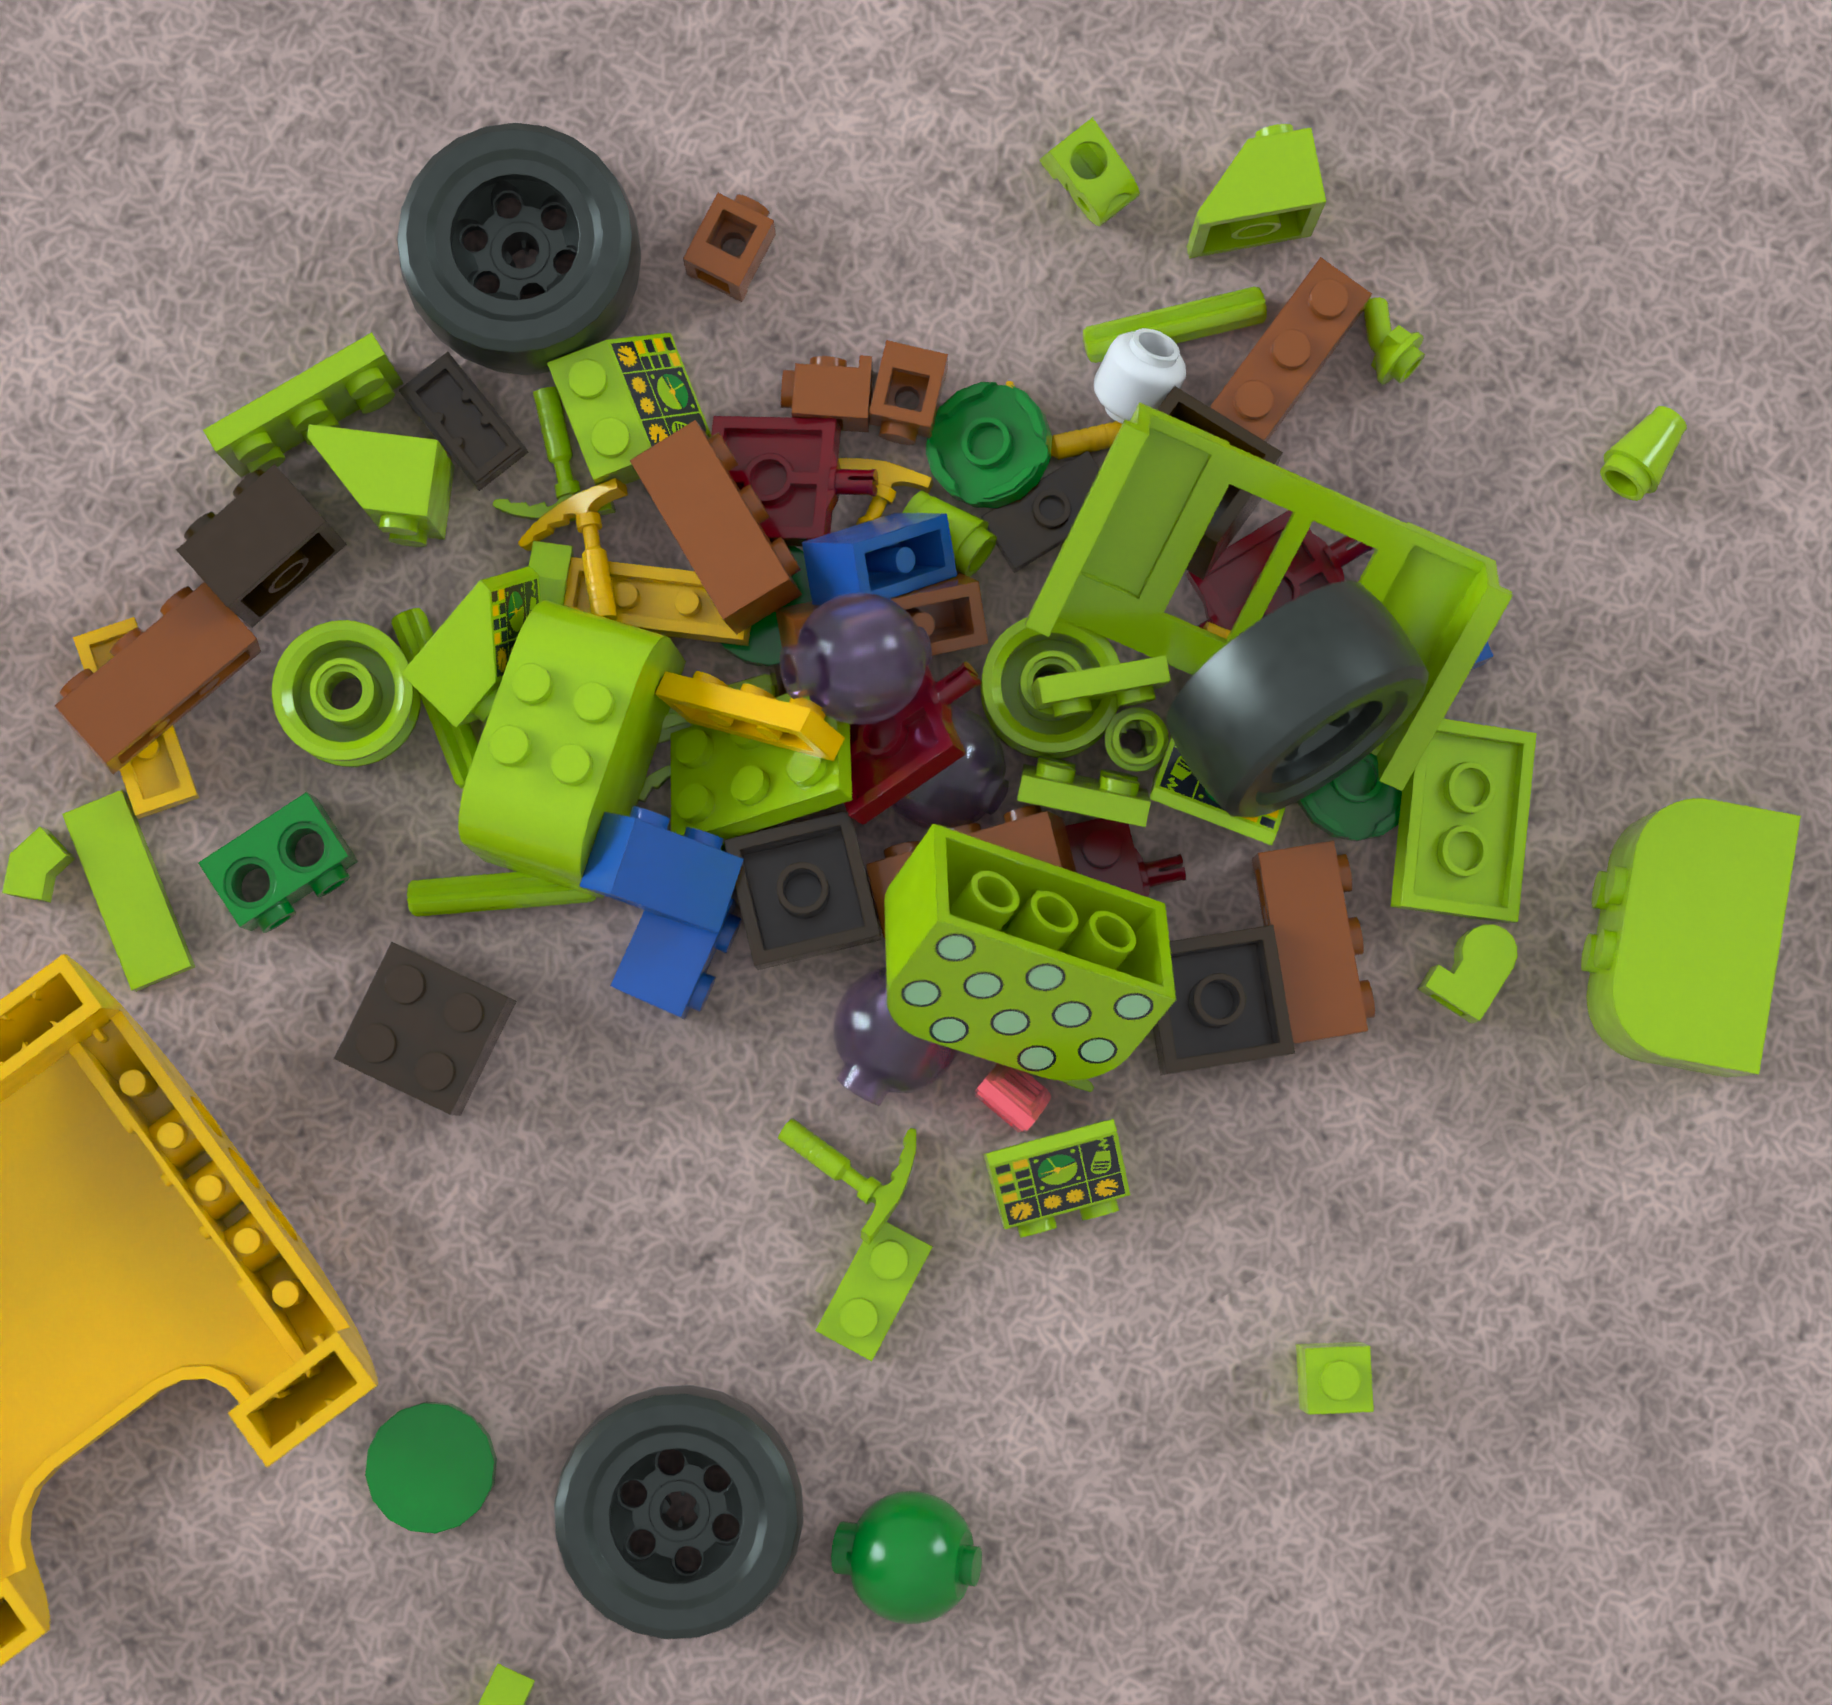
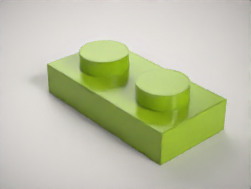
(1128, 681)
(874, 1290)

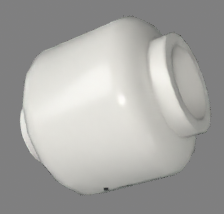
(1138, 369)

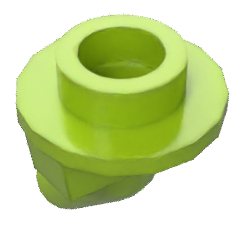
(1396, 349)

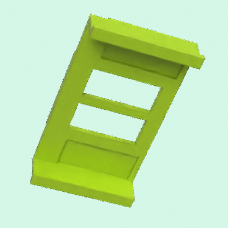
(1152, 513)

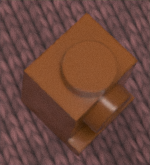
(726, 220)
(910, 370)
(830, 391)

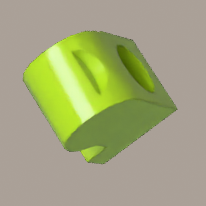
(1092, 173)
(1480, 968)

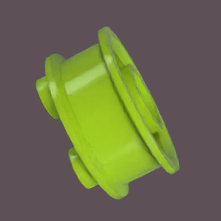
(305, 687)
(1008, 694)

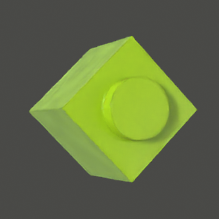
(1334, 1378)

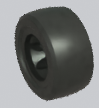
(461, 194)
(1297, 699)
(650, 1590)

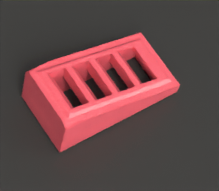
(1013, 1096)

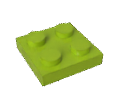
(1110, 797)

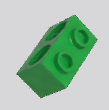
(272, 847)

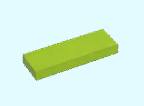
(128, 890)

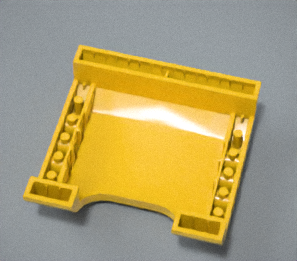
(135, 1264)

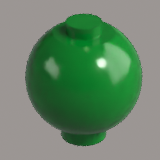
(908, 1557)

